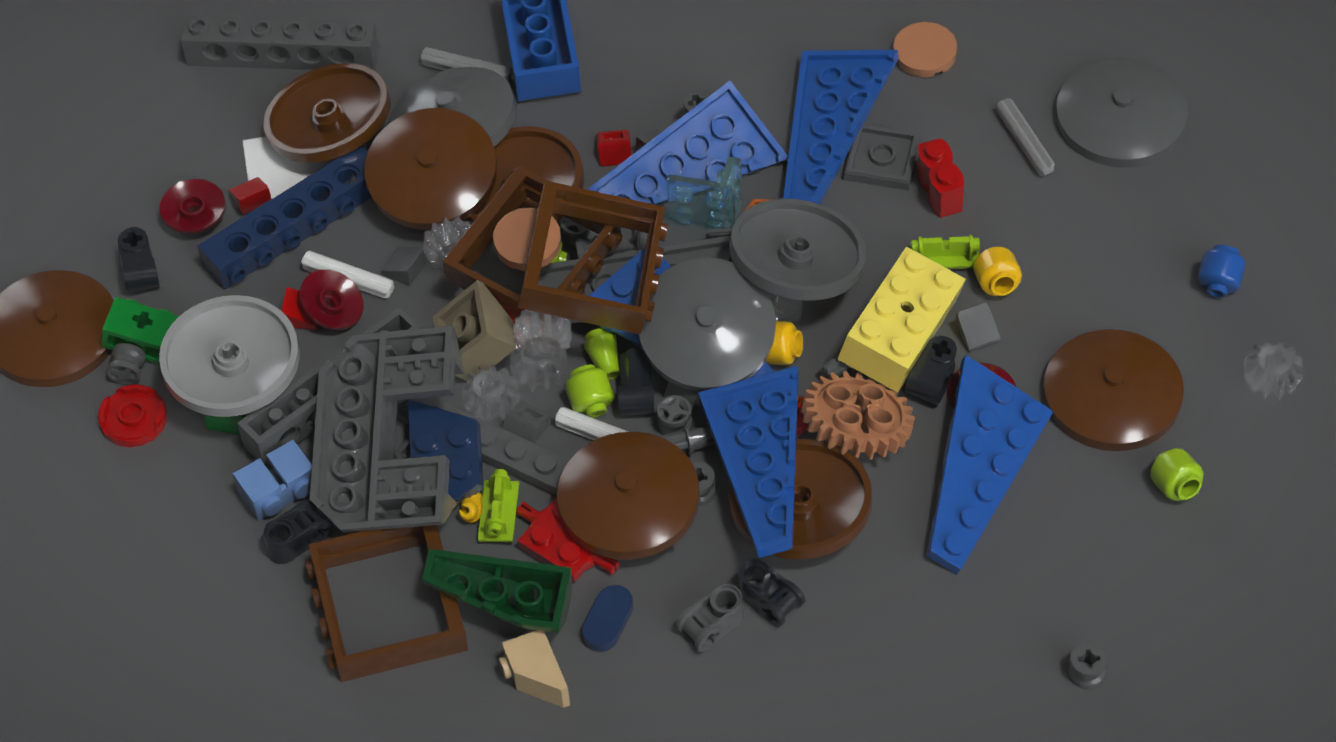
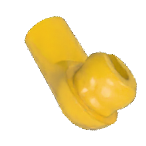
(471, 508)

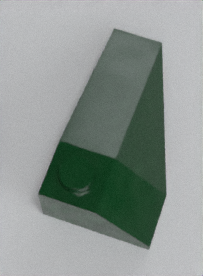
(513, 590)

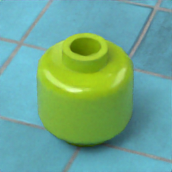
(589, 391)
(1177, 474)

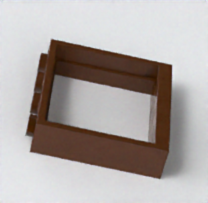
(606, 210)
(480, 234)
(385, 658)

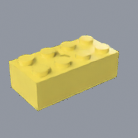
(901, 319)

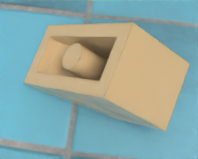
(534, 668)

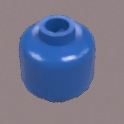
(1221, 270)

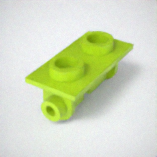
(951, 253)
(499, 508)

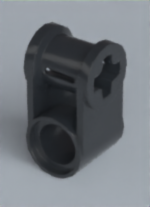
(137, 262)
(933, 371)
(297, 530)
(773, 595)

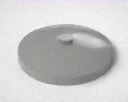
(229, 355)

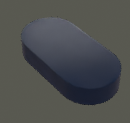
(607, 618)

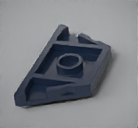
(453, 435)

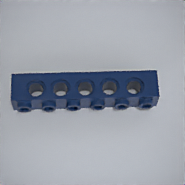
(286, 219)

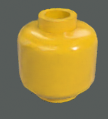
(997, 271)
(786, 345)

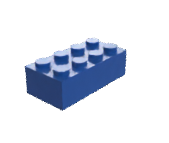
(541, 48)

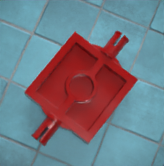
(553, 545)

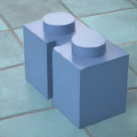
(273, 489)

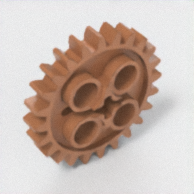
(857, 415)

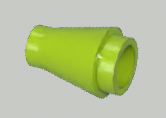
(603, 351)

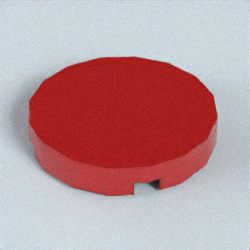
(132, 416)

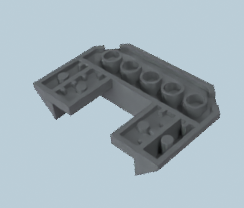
(356, 430)

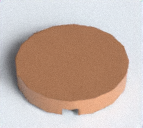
(925, 49)
(514, 236)

